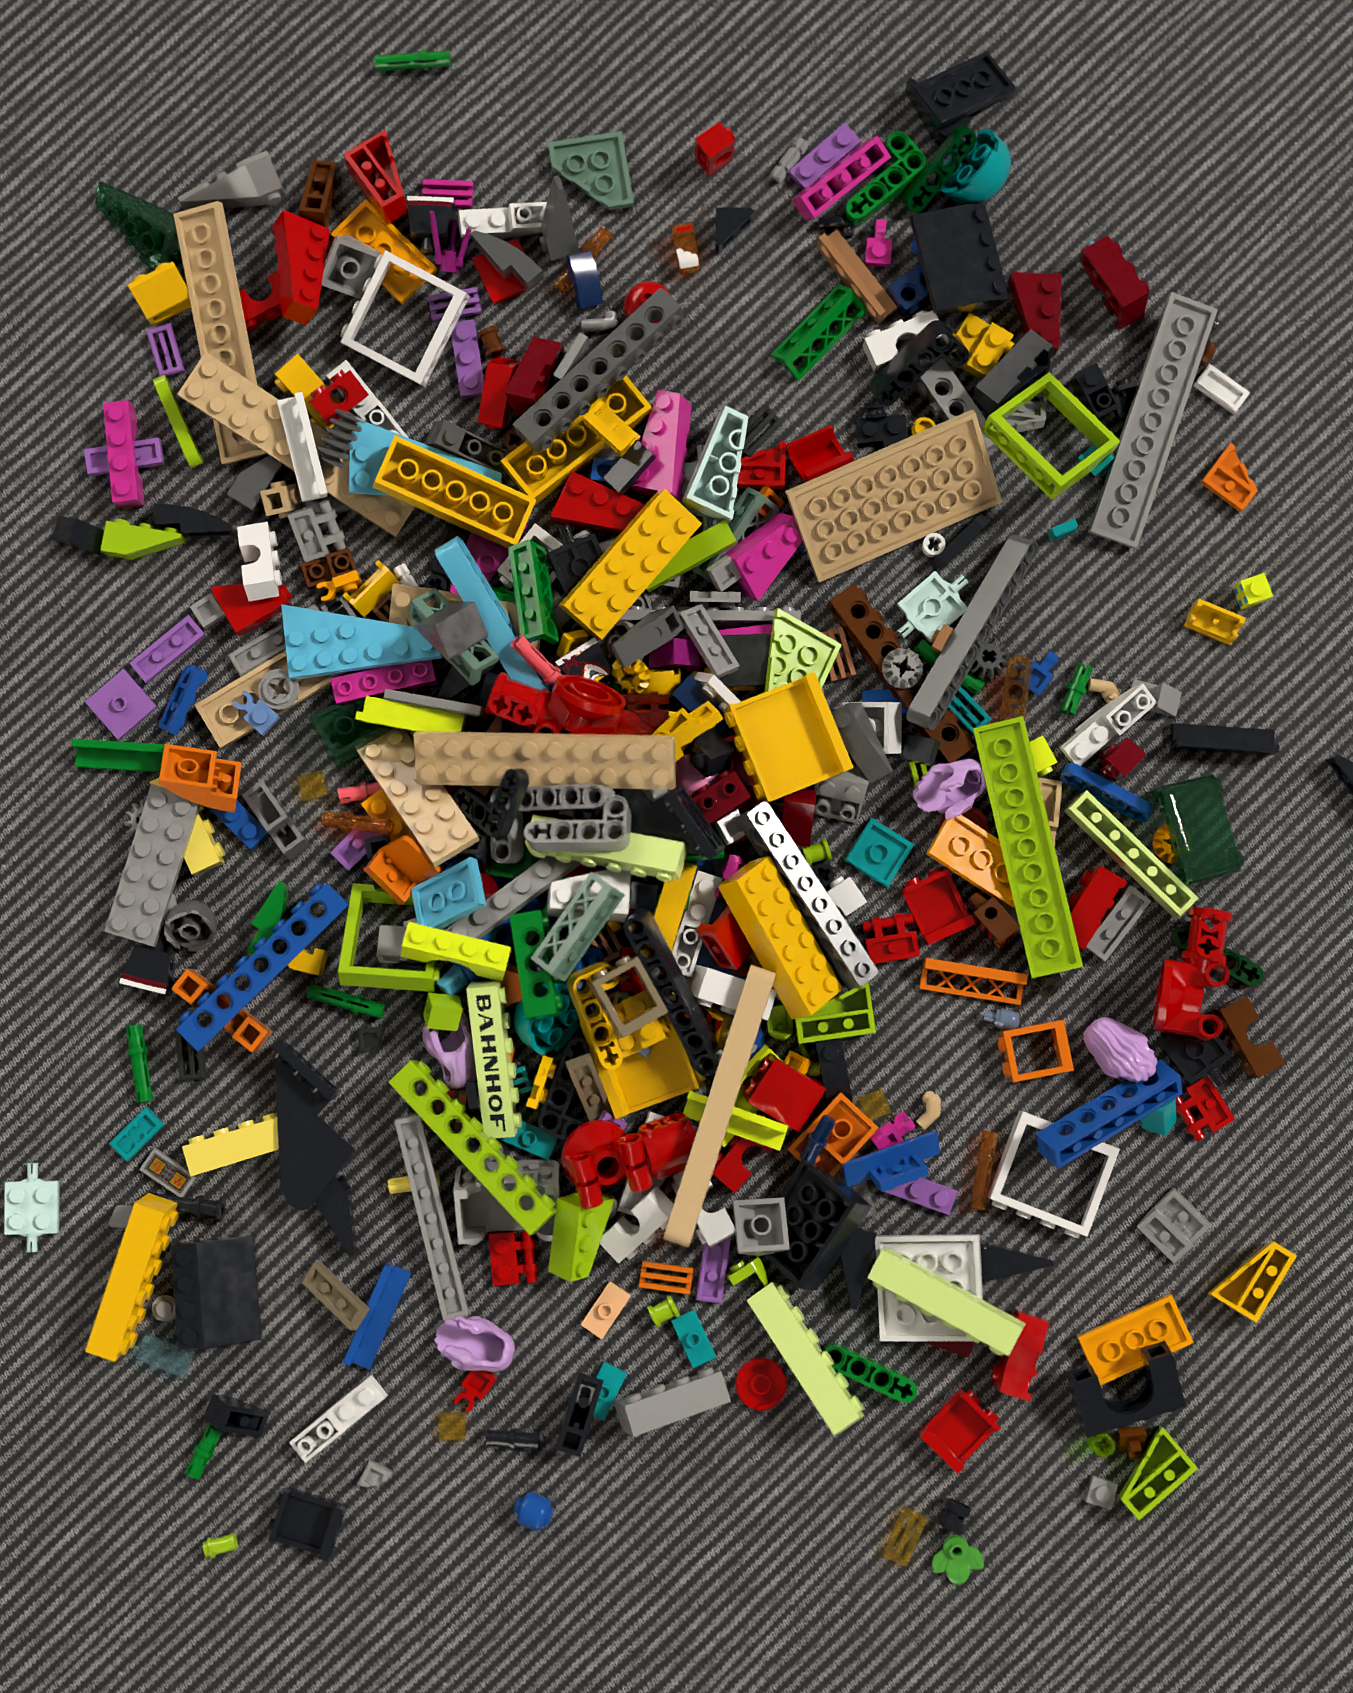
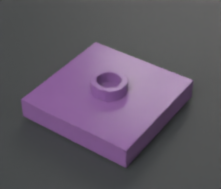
(121, 704)

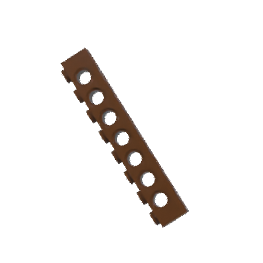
(870, 649)

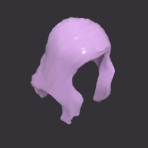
(950, 787)
(1120, 1050)
(454, 1054)
(475, 1344)

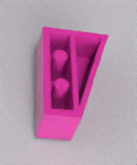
(764, 554)

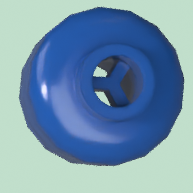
(533, 1511)

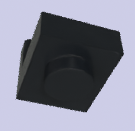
(1124, 395)

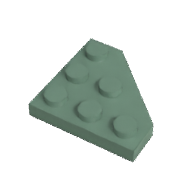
(596, 167)

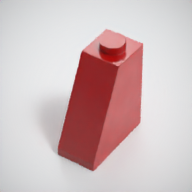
(494, 403)
(247, 614)

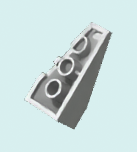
(249, 185)

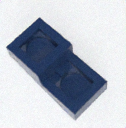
(585, 278)

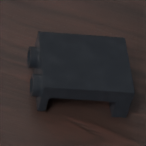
(306, 1522)

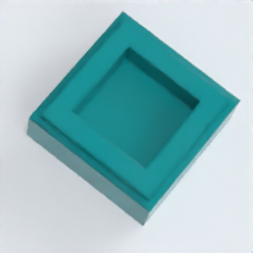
(1063, 530)

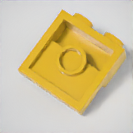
(985, 345)
(645, 1036)

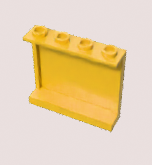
(788, 738)
(650, 1079)

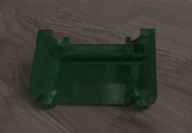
(1199, 829)

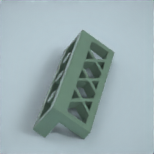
(745, 515)
(466, 662)
(581, 930)

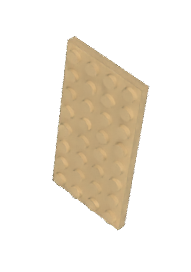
(894, 496)

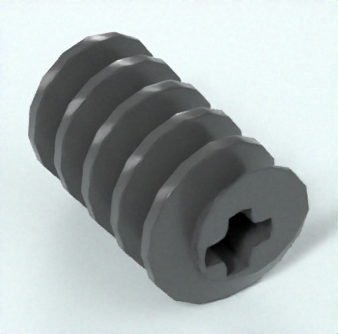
(339, 438)

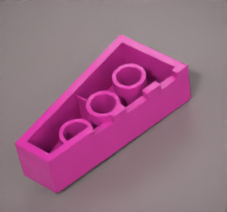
(666, 439)

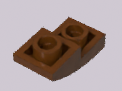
(327, 568)

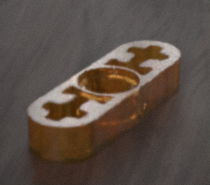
(1012, 672)

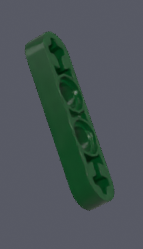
(941, 171)
(1241, 977)

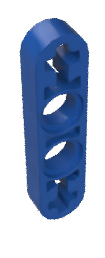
(1107, 792)

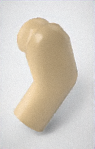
(1106, 688)
(933, 1109)

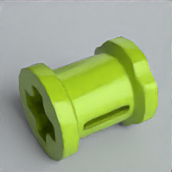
(816, 852)
(663, 1311)

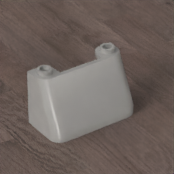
(481, 1212)

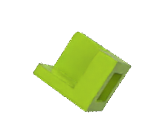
(442, 1011)

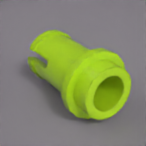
(220, 1545)

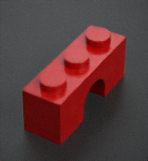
(260, 311)
(730, 1168)

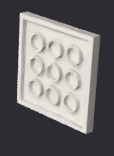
(948, 1256)

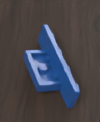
(893, 1164)

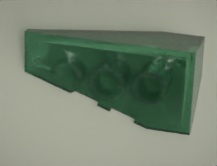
(143, 223)
(342, 733)

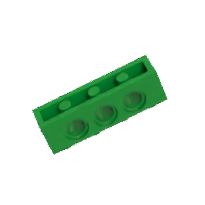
(522, 927)

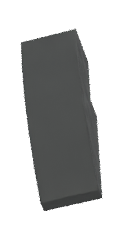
(508, 259)
(276, 820)

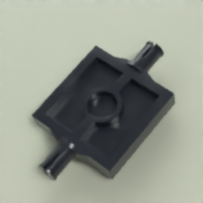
(573, 558)
(1196, 1057)

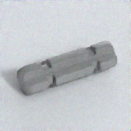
(789, 160)

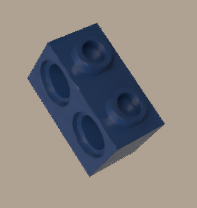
(911, 284)

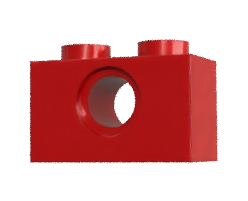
(714, 148)
(352, 391)

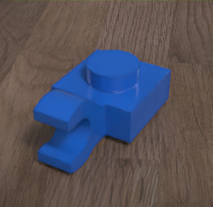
(1040, 674)

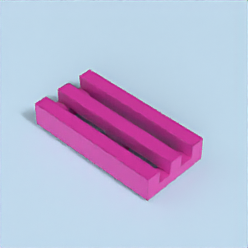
(450, 184)

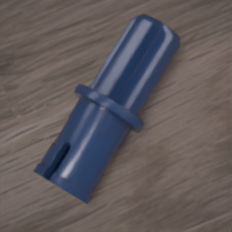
(818, 1139)

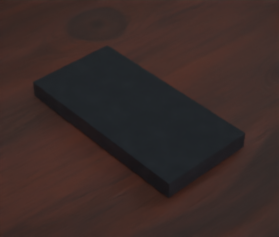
(962, 90)

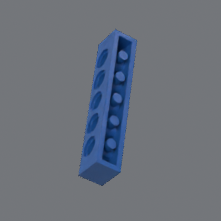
(1107, 1115)

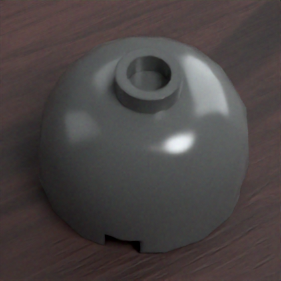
(190, 925)

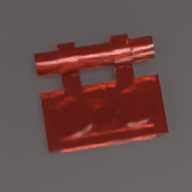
(643, 721)

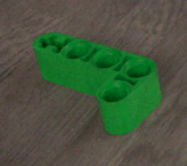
(881, 184)
(869, 1371)

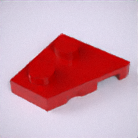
(764, 469)

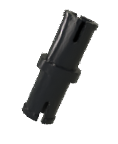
(512, 1439)

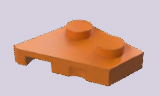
(1230, 480)

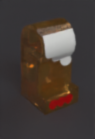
(685, 248)

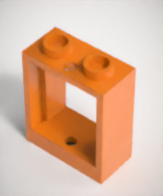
(1060, 1044)

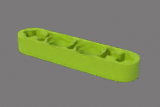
(178, 421)

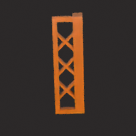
(973, 971)

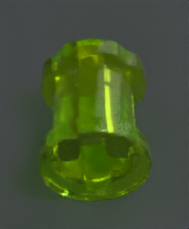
(1104, 1450)

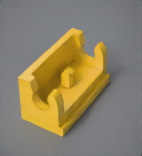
(610, 428)
(373, 590)
(1214, 621)

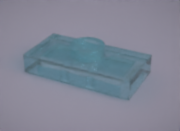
(165, 1355)

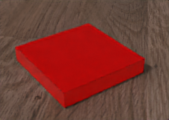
(496, 286)

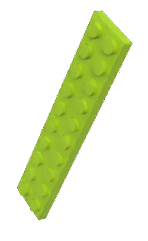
(1027, 847)

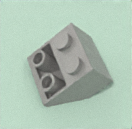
(841, 795)

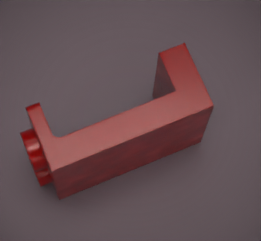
(817, 454)
(936, 906)
(725, 940)
(783, 1092)
(959, 1428)

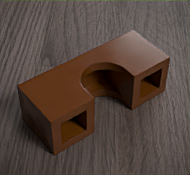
(1235, 1019)

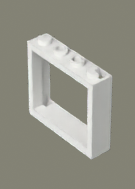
(441, 335)
(1026, 1210)

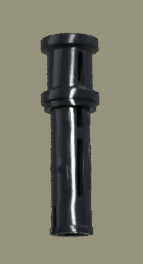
(199, 1206)

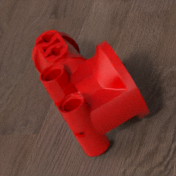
(574, 704)
(1184, 981)
(654, 1152)

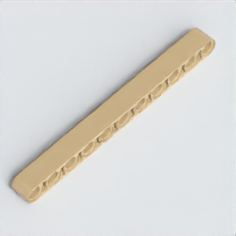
(719, 1106)

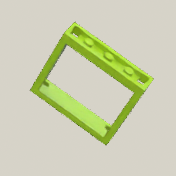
(1028, 458)
(378, 977)

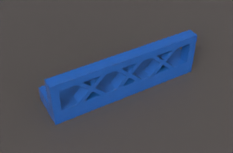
(377, 1320)

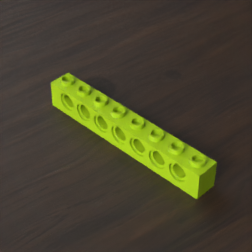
(406, 1083)

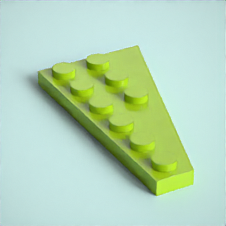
(797, 651)

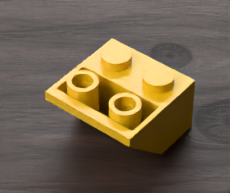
(161, 293)

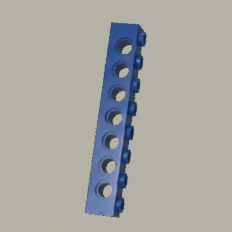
(200, 1035)

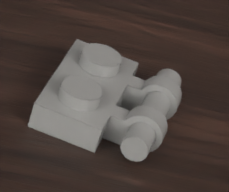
(308, 532)

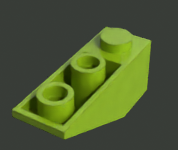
(132, 541)

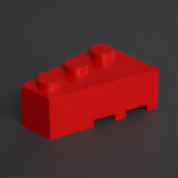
(1092, 902)

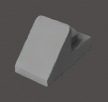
(1165, 695)

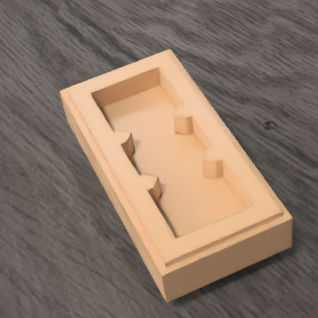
(605, 1309)

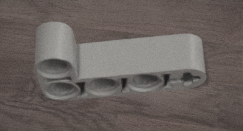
(549, 831)

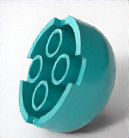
(989, 172)
(543, 1034)

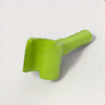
(814, 1069)

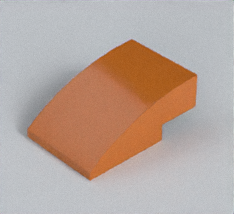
(200, 777)
(847, 1137)

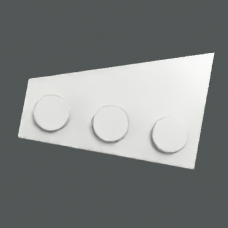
(564, 890)
(721, 989)

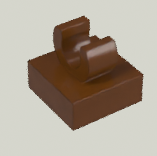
(1131, 1440)

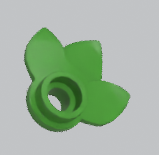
(959, 1562)

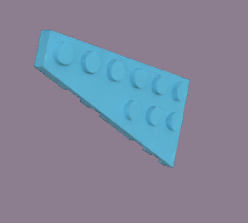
(371, 450)
(337, 643)

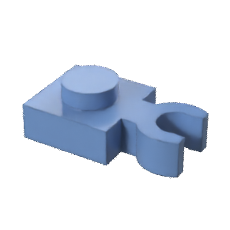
(259, 714)

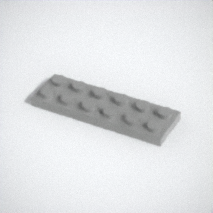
(152, 866)

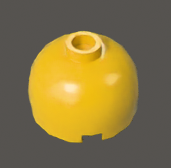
(662, 681)

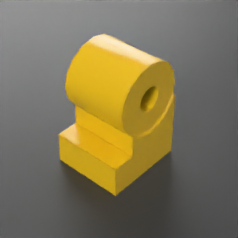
(310, 963)

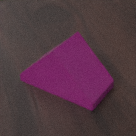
(675, 654)

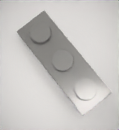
(708, 641)
(1117, 923)

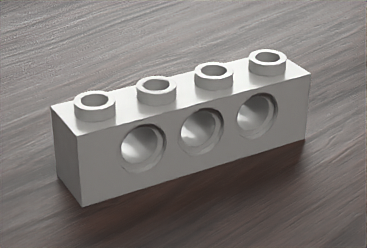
(942, 376)

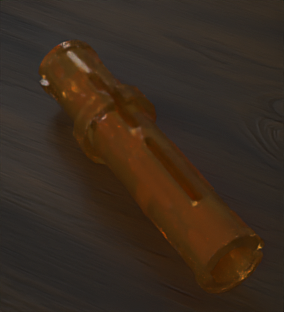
(601, 237)
(348, 821)
(985, 1161)

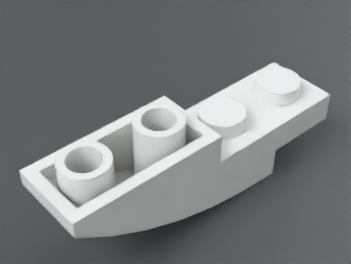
(504, 223)
(370, 408)
(1107, 722)
(699, 911)
(338, 1418)

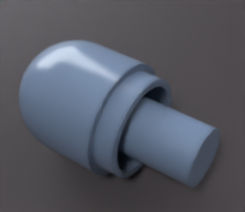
(1002, 1019)

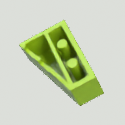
(840, 1017)
(577, 1236)
(1156, 1474)

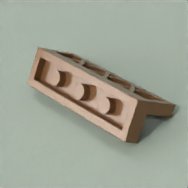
(856, 276)

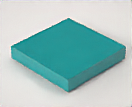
(879, 852)

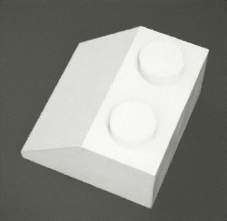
(886, 722)

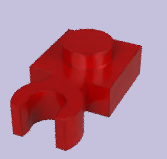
(476, 1384)

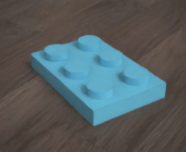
(449, 895)

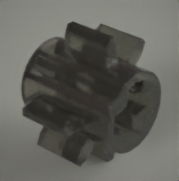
(1046, 984)

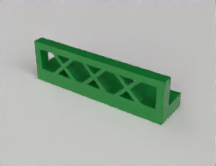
(818, 322)
(533, 592)
(118, 755)

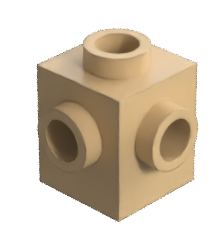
(281, 499)

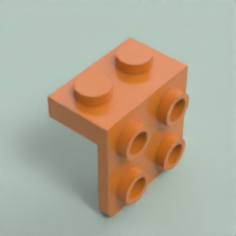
(400, 867)

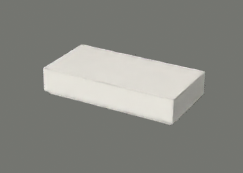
(1221, 389)

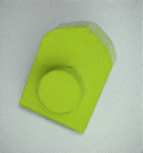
(779, 1022)
(742, 1270)

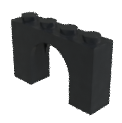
(1158, 1395)

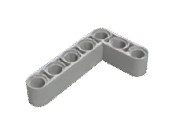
(541, 802)

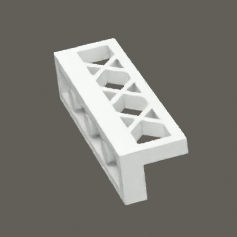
(302, 448)

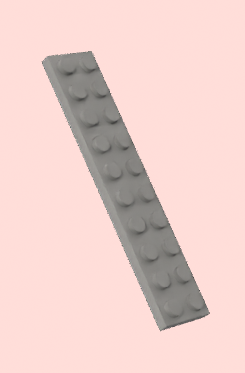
(1152, 420)

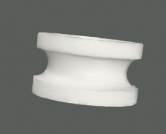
(931, 553)

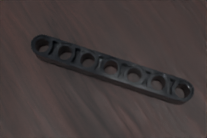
(674, 980)

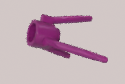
(450, 259)

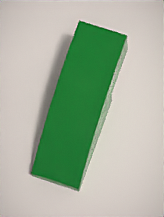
(269, 915)

